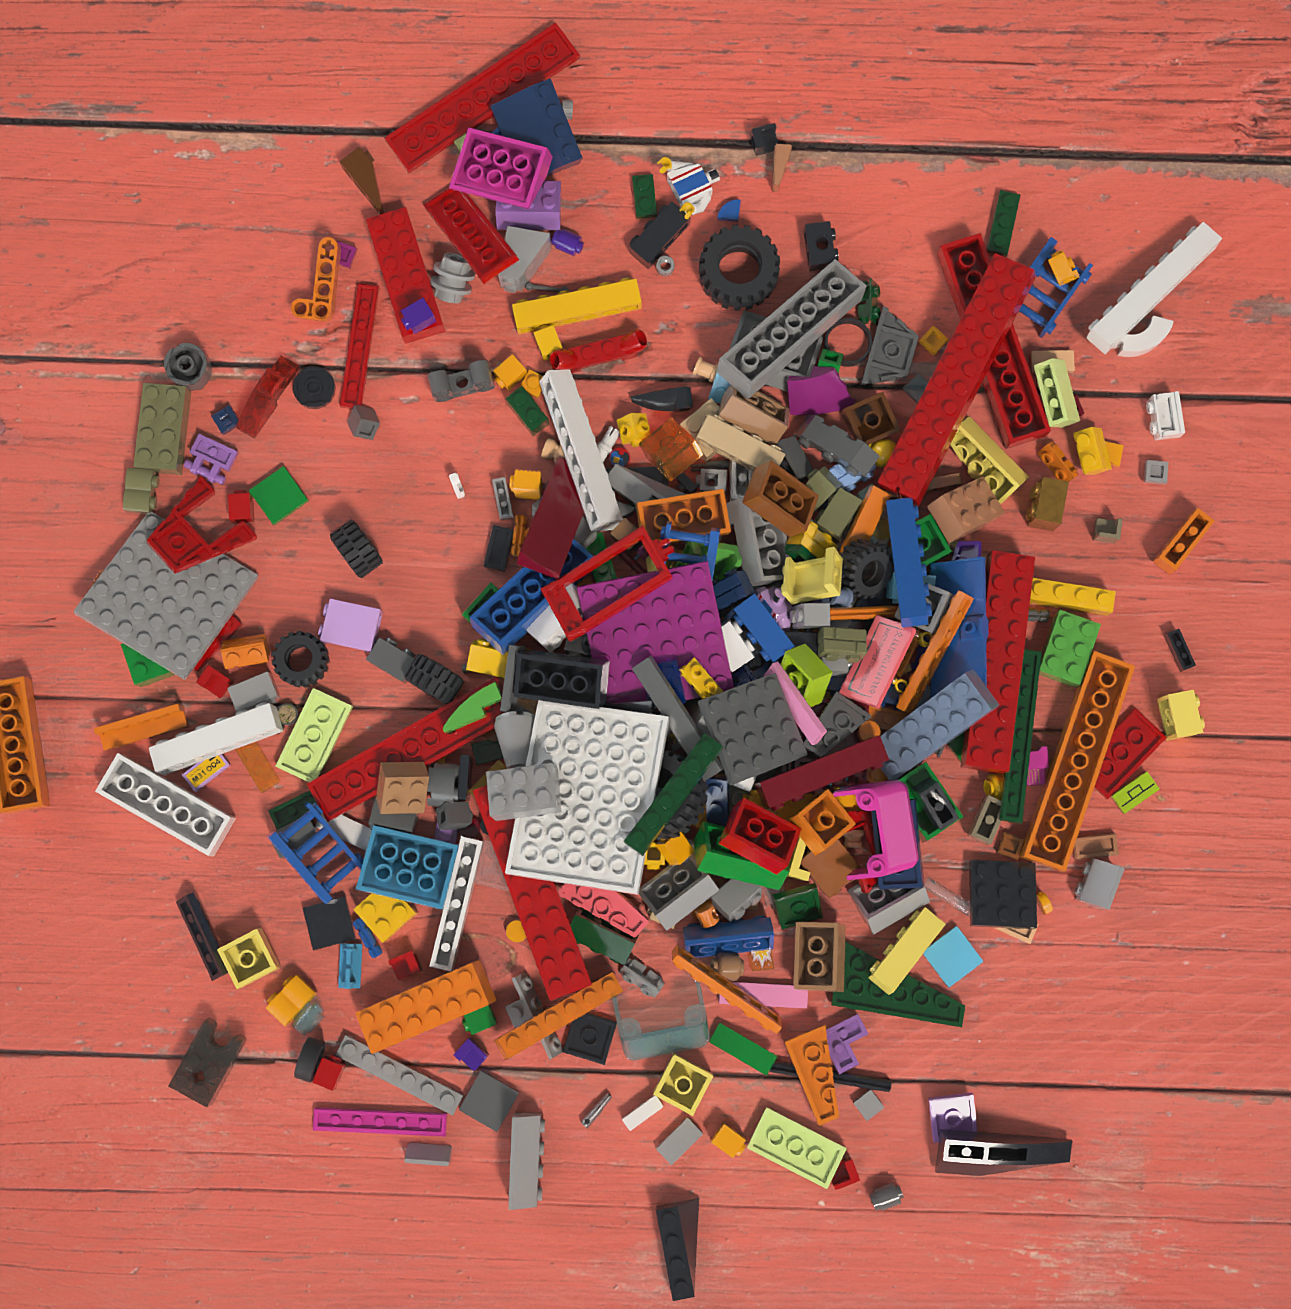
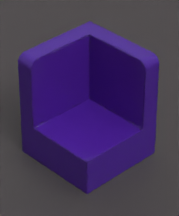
(471, 1054)

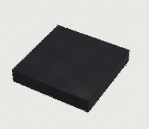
(465, 777)
(329, 923)
(590, 1038)

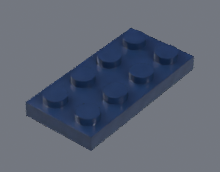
(907, 878)

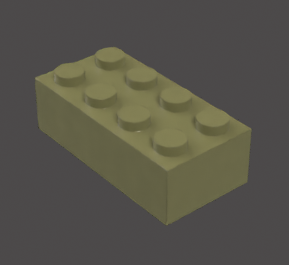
(162, 428)

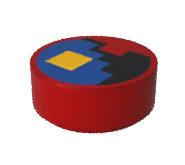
(619, 456)

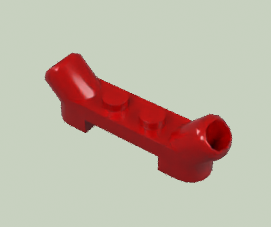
(599, 352)

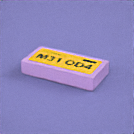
(205, 771)

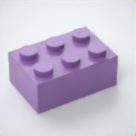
(542, 214)

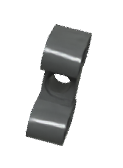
(445, 386)

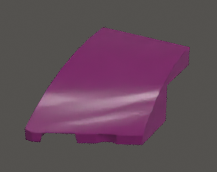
(819, 393)

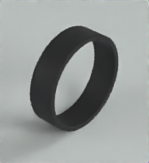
(857, 323)

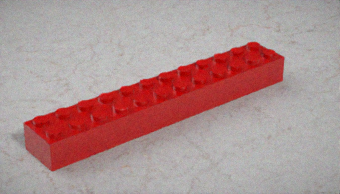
(957, 378)

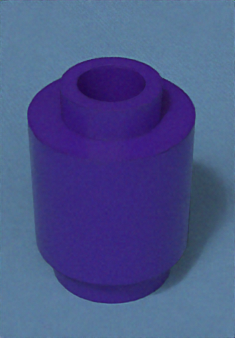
(567, 242)

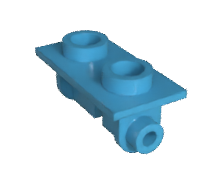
(350, 966)

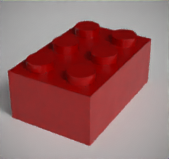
(760, 836)

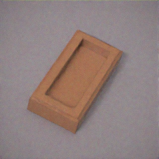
(1095, 846)

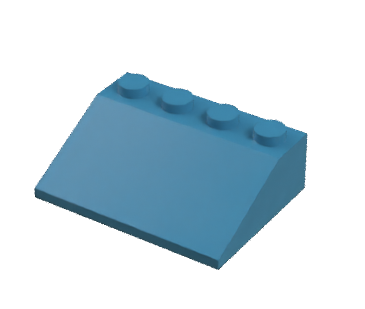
(407, 867)

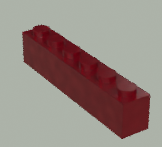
(821, 772)

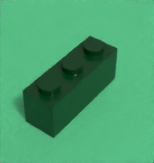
(602, 936)

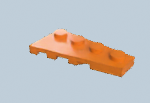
(813, 1066)

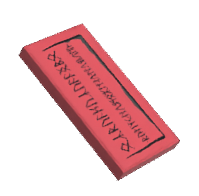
(873, 674)

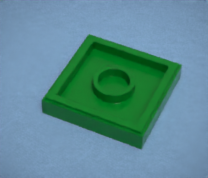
(278, 495)

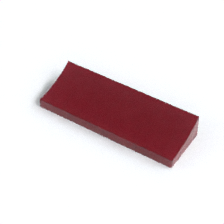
(553, 524)

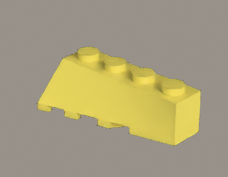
(987, 460)

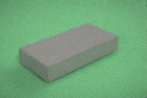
(679, 1141)

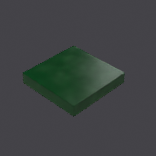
(798, 905)

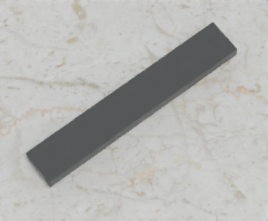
(671, 706)

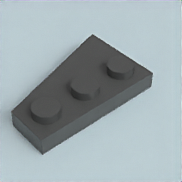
(839, 719)

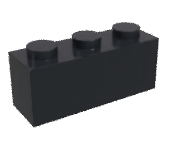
(658, 234)

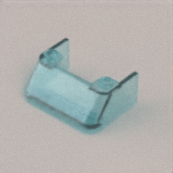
(665, 1041)

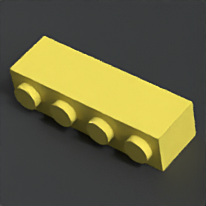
(906, 951)

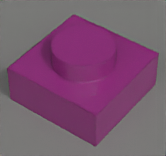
(347, 255)

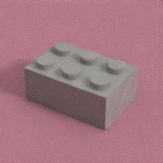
(523, 792)

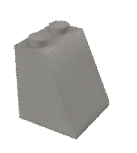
(531, 249)

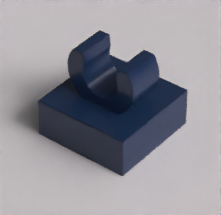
(225, 419)

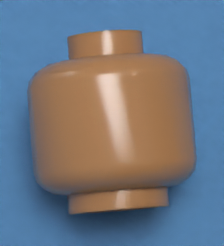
(728, 965)

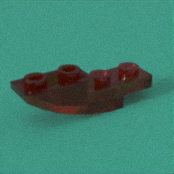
(265, 396)

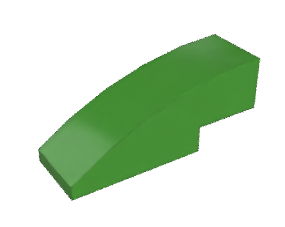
(474, 707)

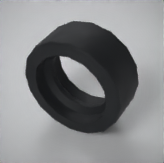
(309, 1059)

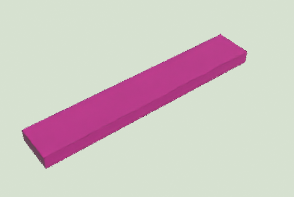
(380, 1121)

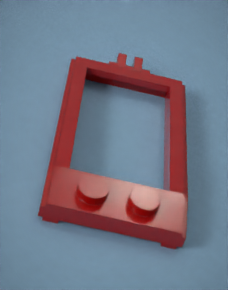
(566, 610)

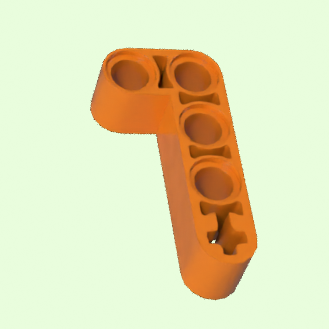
(320, 280)

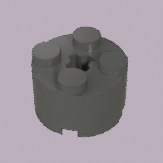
(183, 356)
(443, 783)

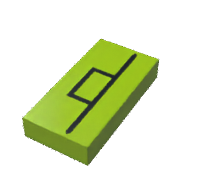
(1135, 792)

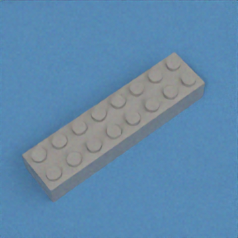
(791, 329)

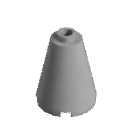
(514, 737)

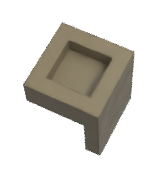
(1107, 530)

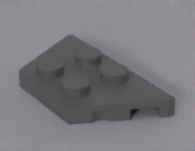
(890, 350)

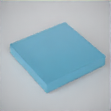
(952, 956)

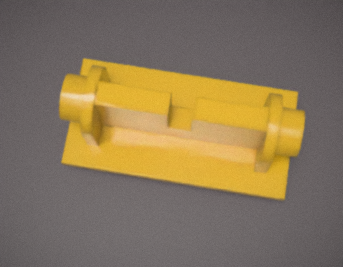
(700, 679)

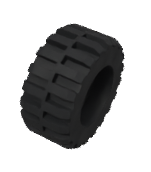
(744, 241)
(692, 805)

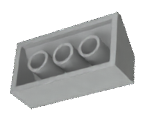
(525, 1160)

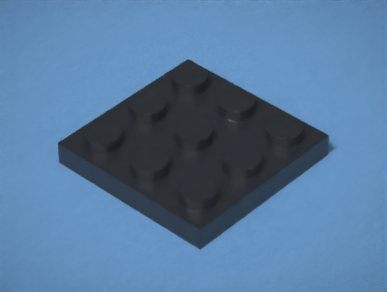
(1002, 894)

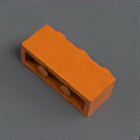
(1183, 541)

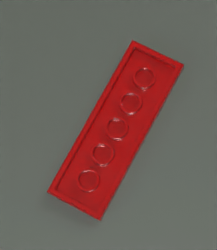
(471, 233)

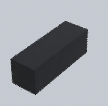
(1179, 650)

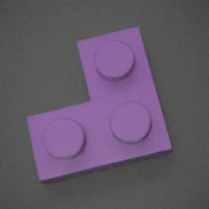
(839, 1039)

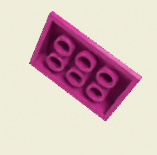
(500, 168)

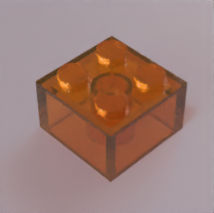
(671, 449)

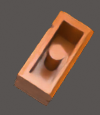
(245, 651)

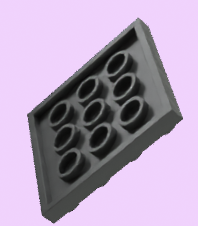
(753, 728)

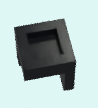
(764, 139)

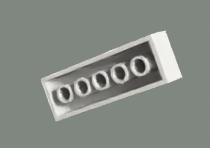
(165, 804)

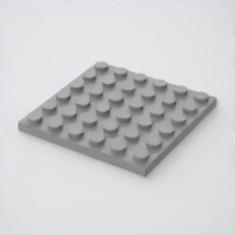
(163, 612)

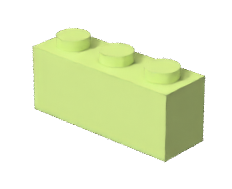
(1056, 393)

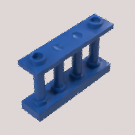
(1040, 271)
(710, 540)
(310, 872)

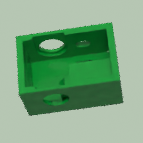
(913, 778)

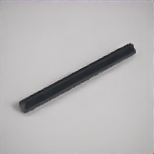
(844, 1078)

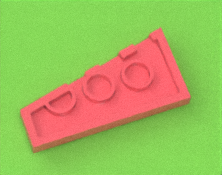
(607, 905)

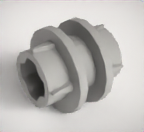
(451, 283)

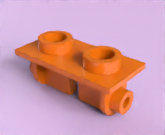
(1052, 457)

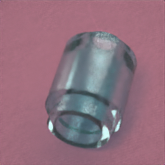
(308, 1018)

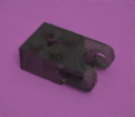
(210, 1058)

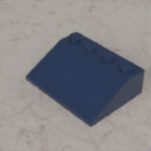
(539, 119)

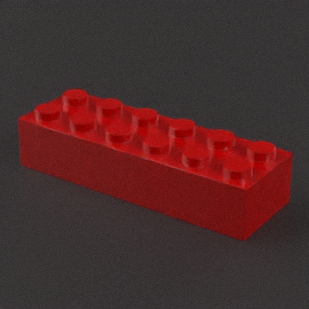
(403, 268)

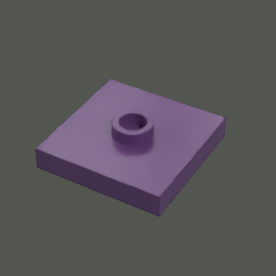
(952, 1113)

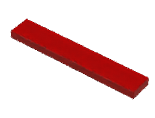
(359, 345)

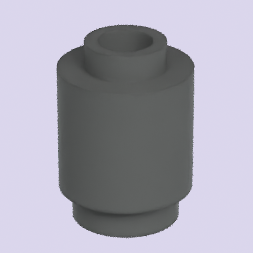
(886, 1197)

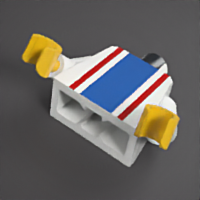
(689, 184)

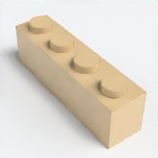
(737, 445)

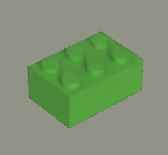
(1068, 648)

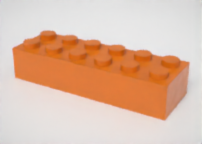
(21, 756)
(425, 1006)

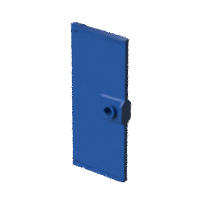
(968, 645)

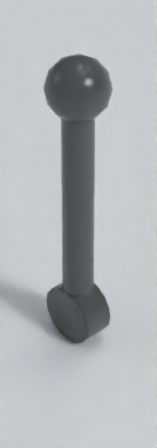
(529, 286)

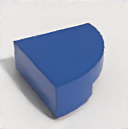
(730, 211)

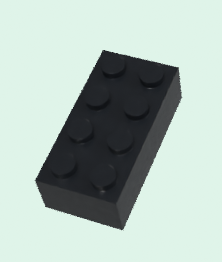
(561, 678)

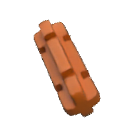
(518, 535)

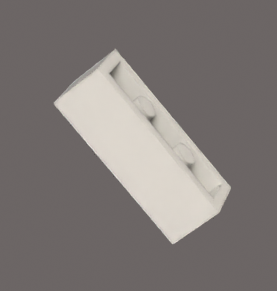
(642, 1112)

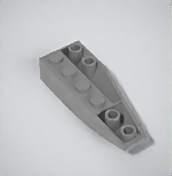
(639, 488)

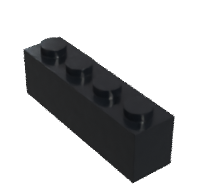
(679, 1240)

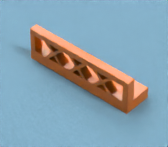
(142, 727)

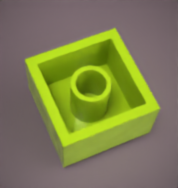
(807, 673)

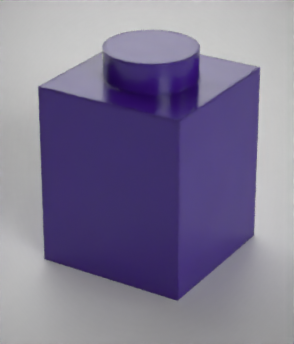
(417, 316)

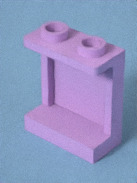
(350, 625)

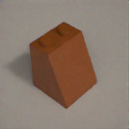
(829, 868)

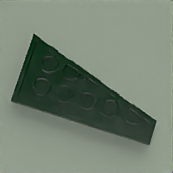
(909, 1000)

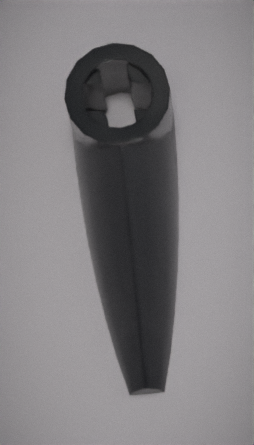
(672, 399)

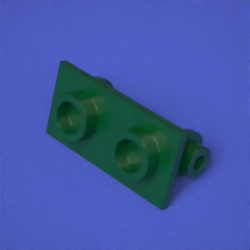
(871, 309)

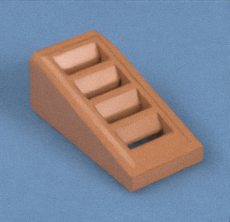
(780, 159)

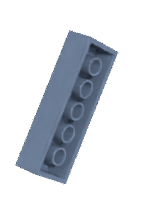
(936, 724)

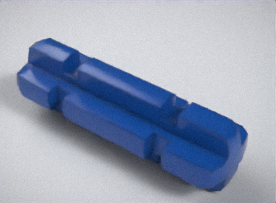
(367, 938)

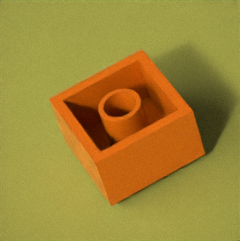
(822, 822)

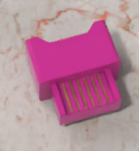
(1037, 764)

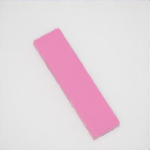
(800, 710)
(773, 995)

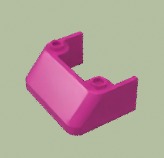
(894, 823)

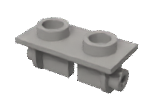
(649, 984)

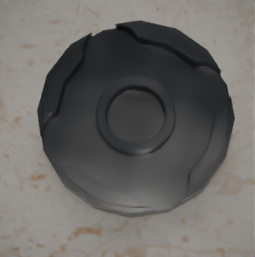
(314, 387)

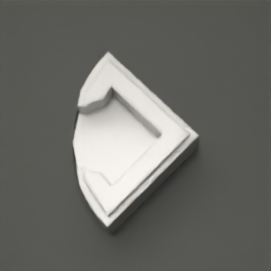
(457, 485)

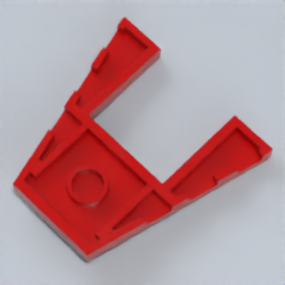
(181, 545)

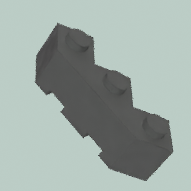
(836, 445)

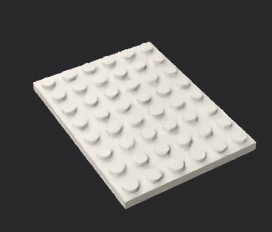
(606, 784)

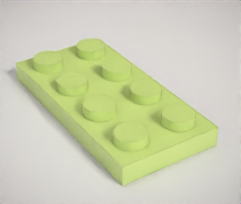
(314, 736)
(796, 1148)

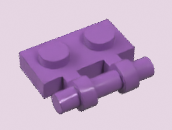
(214, 453)

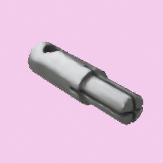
(595, 1112)

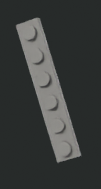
(399, 1075)

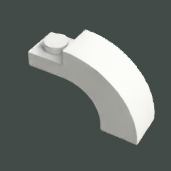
(1144, 342)

